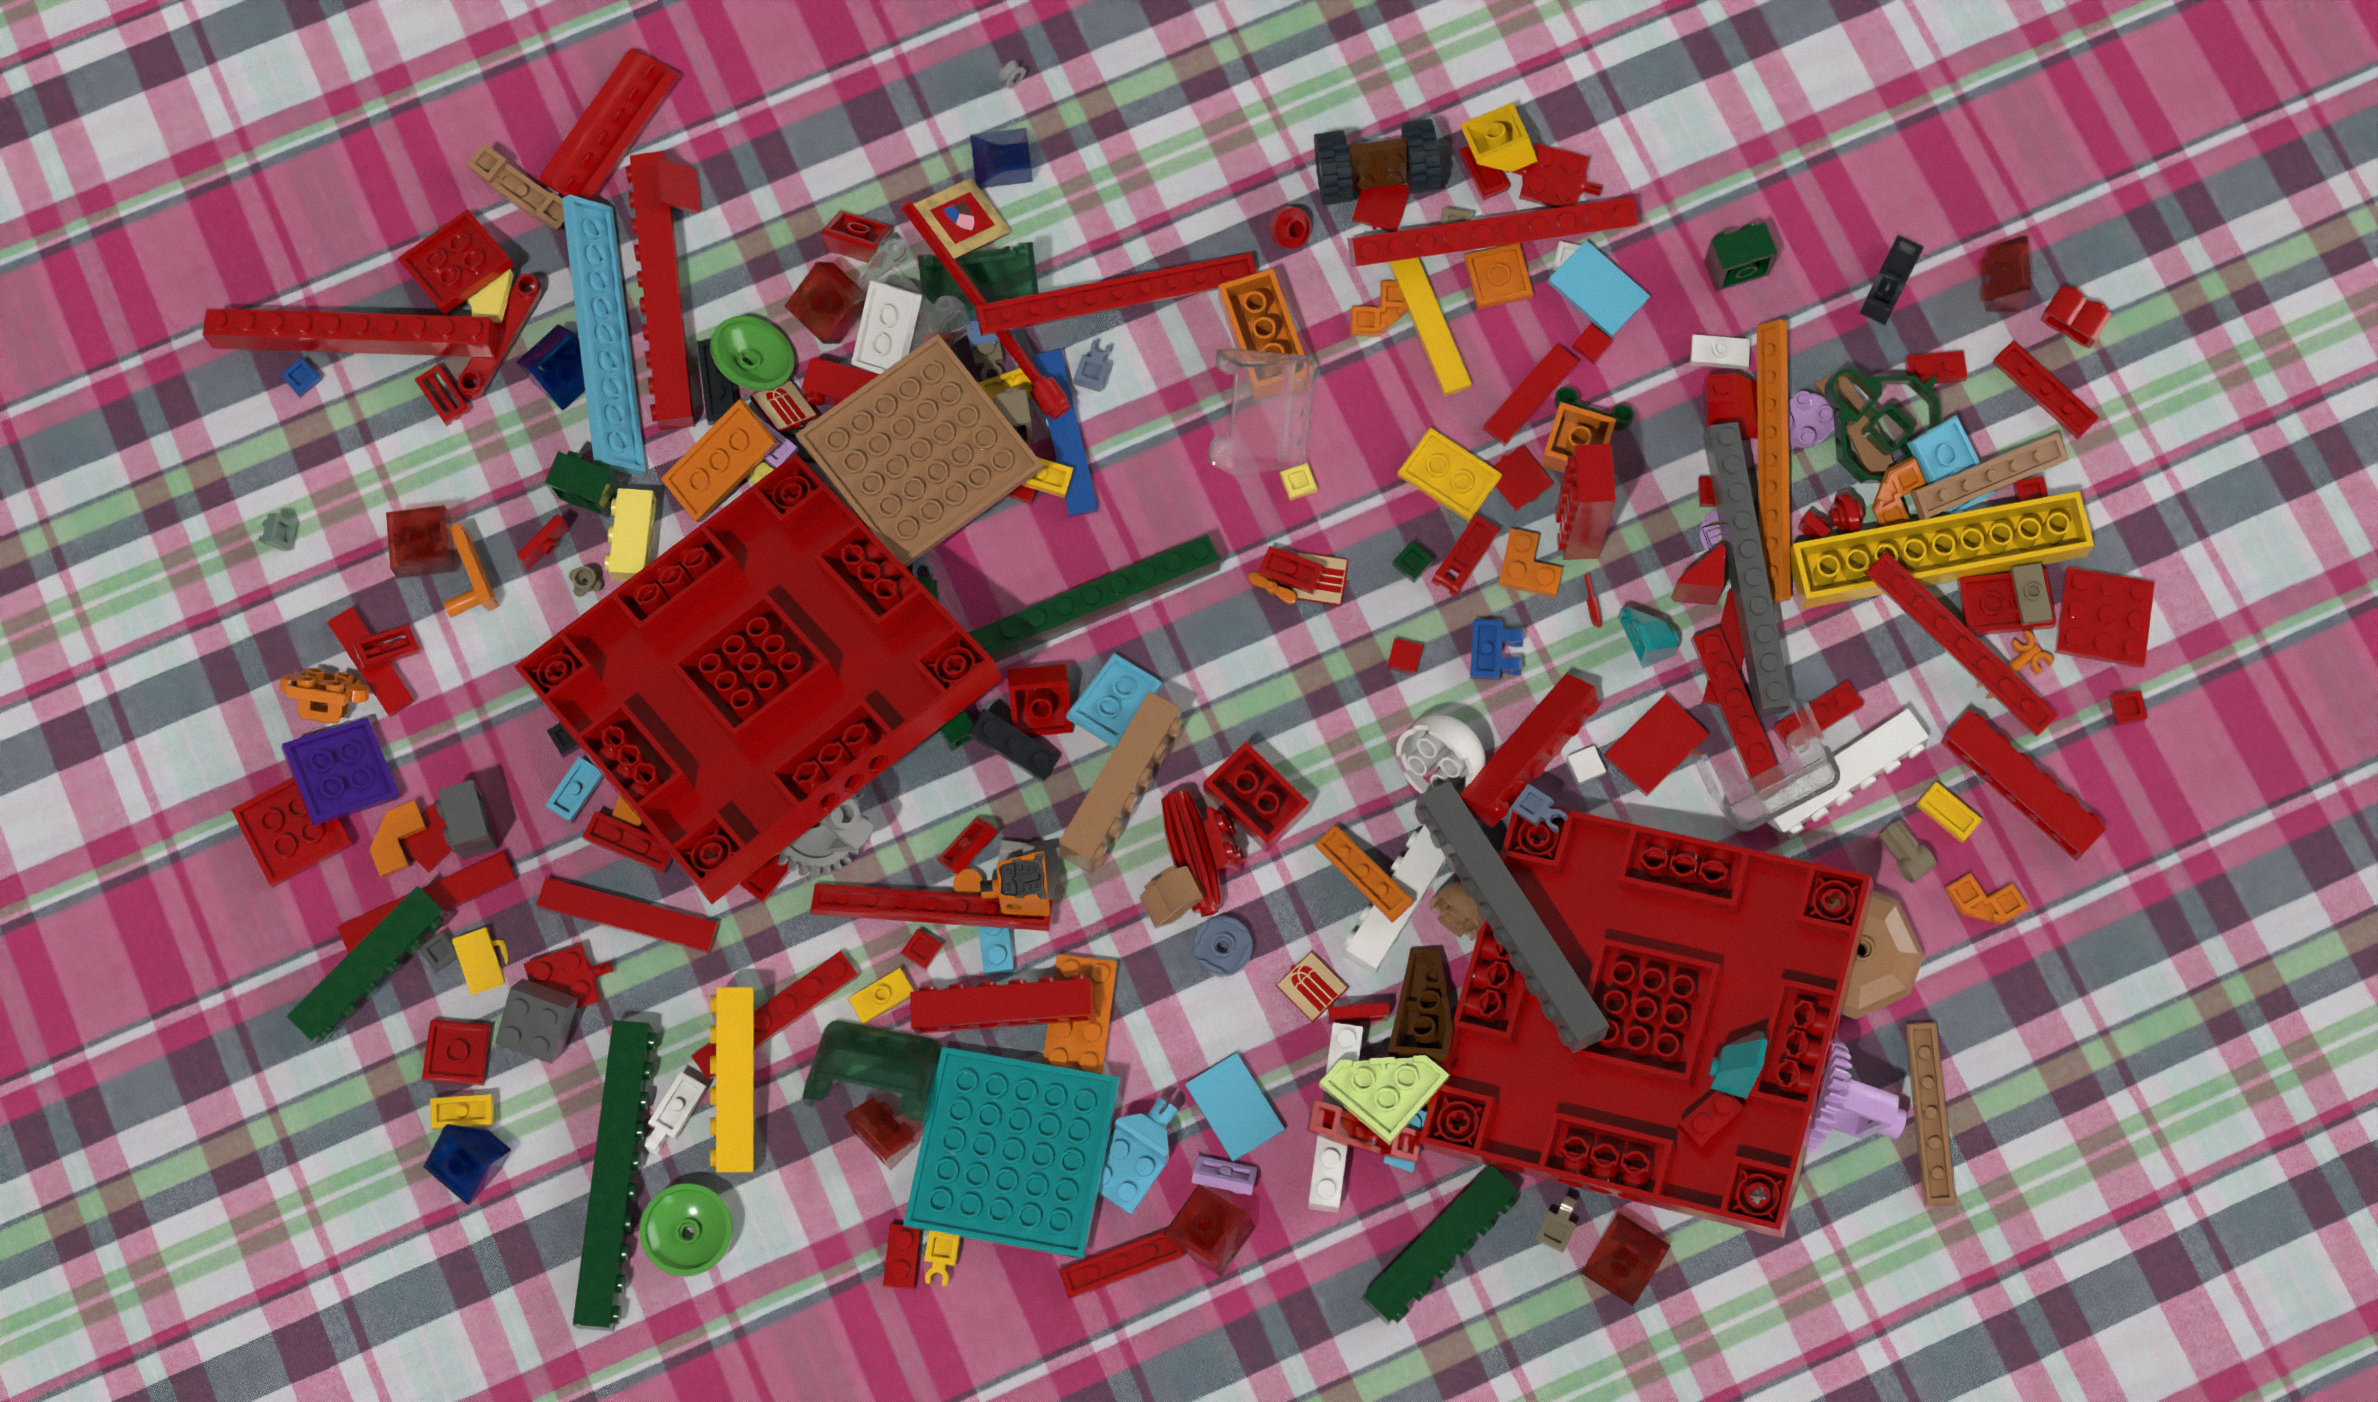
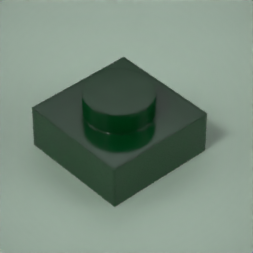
(1412, 562)

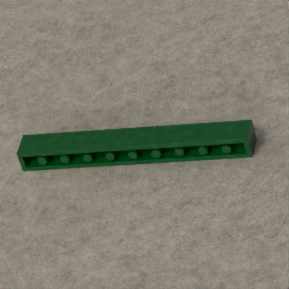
(1098, 599)
(613, 1176)

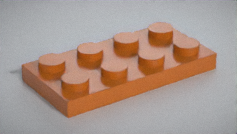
(719, 460)
(1083, 1043)

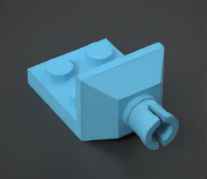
(1136, 1156)

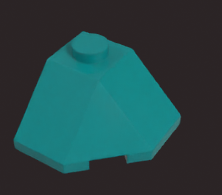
(1648, 636)
(1739, 1065)

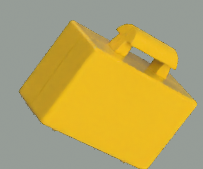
(480, 960)

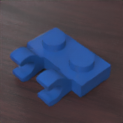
(1486, 650)

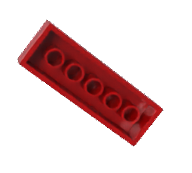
(1585, 502)

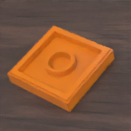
(1498, 276)

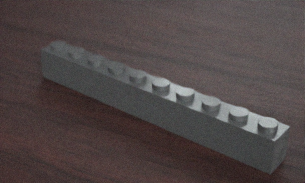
(1747, 569)
(1511, 917)

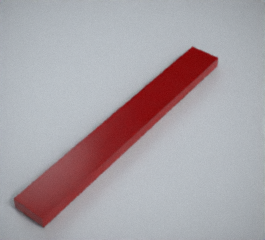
(1961, 644)
(920, 907)

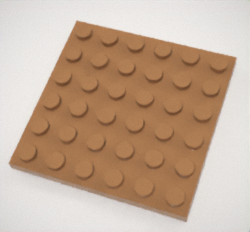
(919, 451)

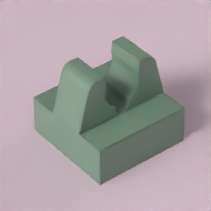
(278, 532)

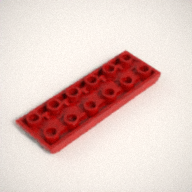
(609, 126)

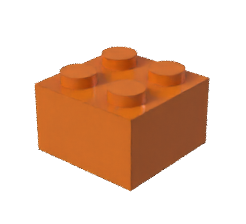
(1572, 428)

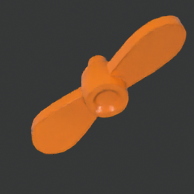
(1272, 588)

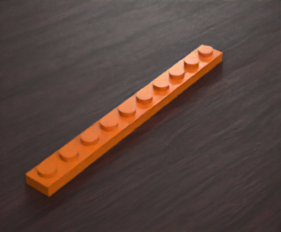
(1773, 456)

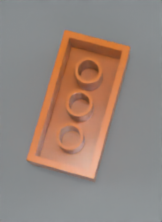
(1258, 314)

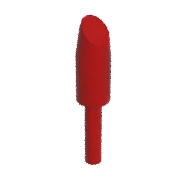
(1593, 604)

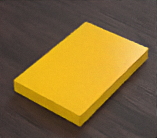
(1449, 474)

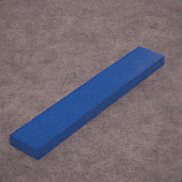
(1067, 439)

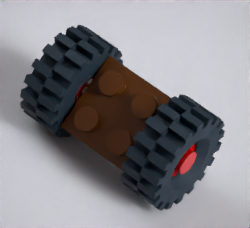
(1377, 164)

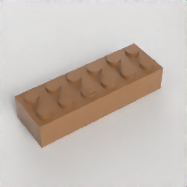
(1120, 783)

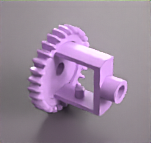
(1853, 1105)

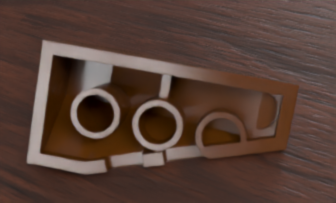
(1423, 1011)

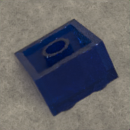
(556, 366)

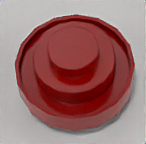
(1290, 227)
(1845, 513)

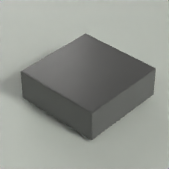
(439, 951)

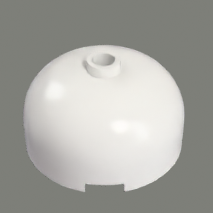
(1441, 742)

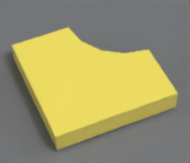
(492, 298)

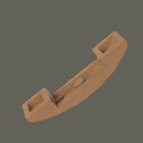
(517, 188)
(1868, 457)

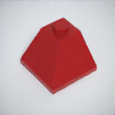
(1730, 400)

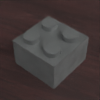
(466, 820)
(536, 1021)

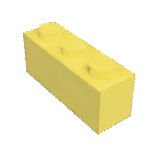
(631, 533)

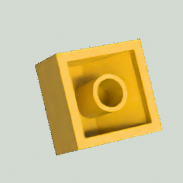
(1499, 139)

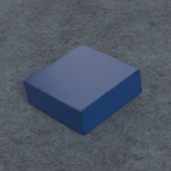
(301, 377)

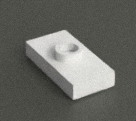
(1720, 352)

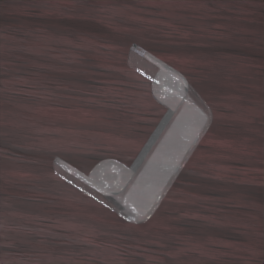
(1780, 788)

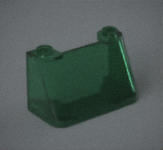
(994, 273)

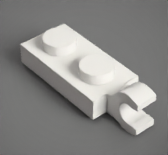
(674, 1111)

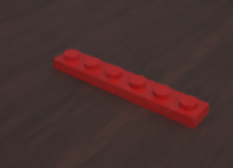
(1733, 702)
(790, 1005)

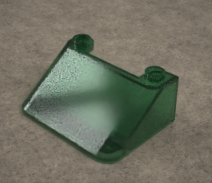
(877, 1061)

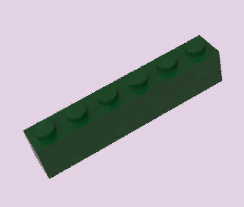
(367, 965)
(1439, 1245)

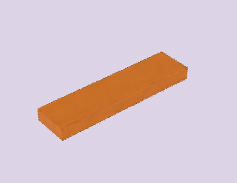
(1364, 873)

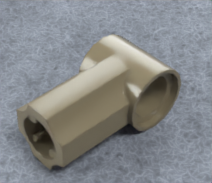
(1911, 858)

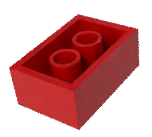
(1256, 796)

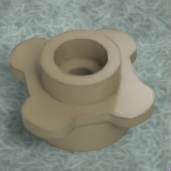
(577, 576)

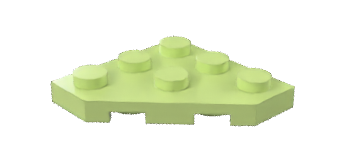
(1384, 1090)

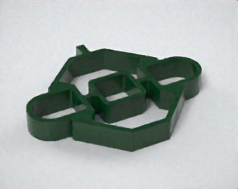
(1873, 389)

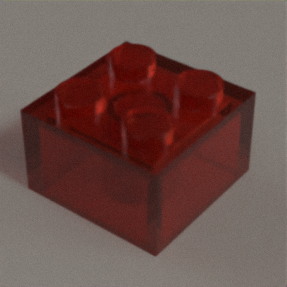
(827, 302)
(420, 541)

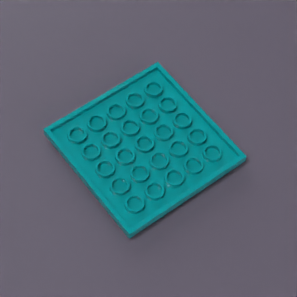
(1012, 1152)

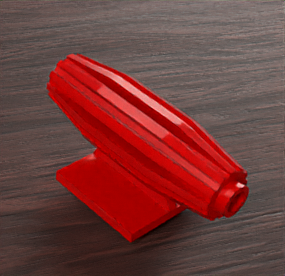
(1201, 846)

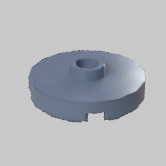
(1219, 931)

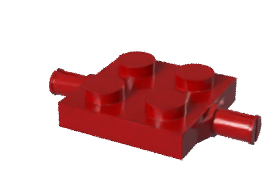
(1555, 178)
(568, 973)

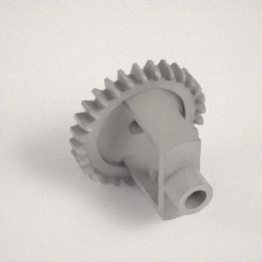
(829, 840)

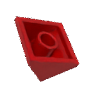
(854, 235)
(1703, 581)

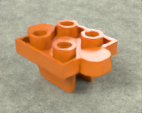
(323, 695)

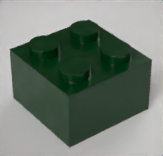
(1740, 256)
(583, 482)

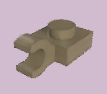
(1557, 1228)

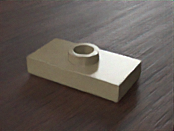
(2031, 594)

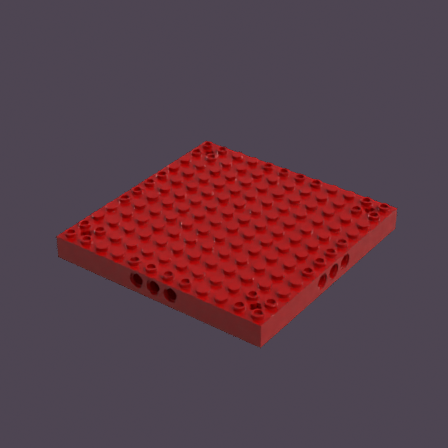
(757, 676)
(1681, 956)

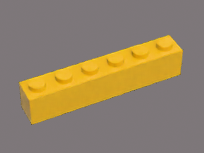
(734, 1080)

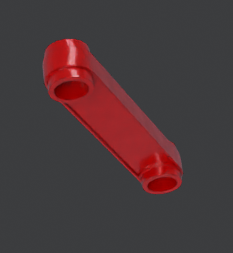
(517, 311)

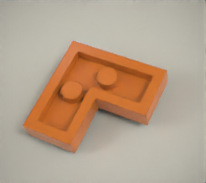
(1521, 571)

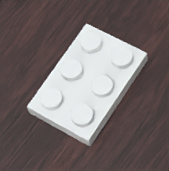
(885, 327)

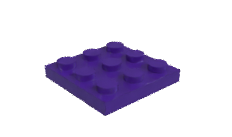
(340, 771)

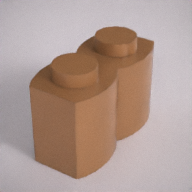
(1170, 896)

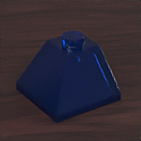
(1001, 158)
(466, 1160)

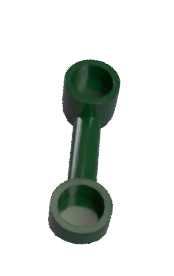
(1622, 413)

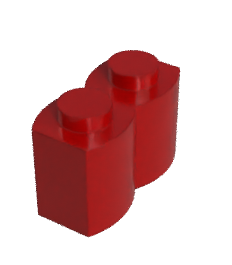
(2076, 316)

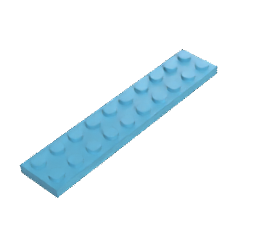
(603, 335)

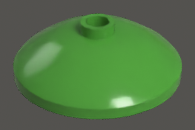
(752, 353)
(671, 1214)

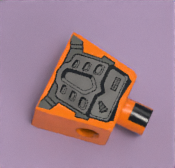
(1020, 885)

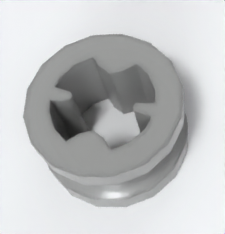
(1012, 74)

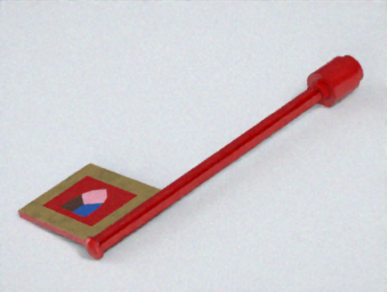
(956, 225)

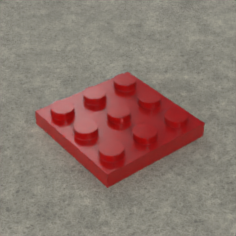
(455, 261)
(2104, 617)
(283, 834)

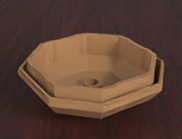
(1889, 960)

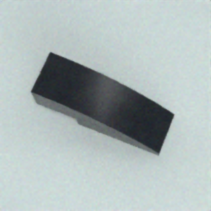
(1891, 280)

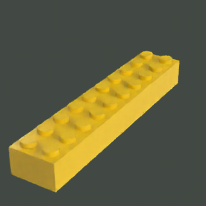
(1943, 548)

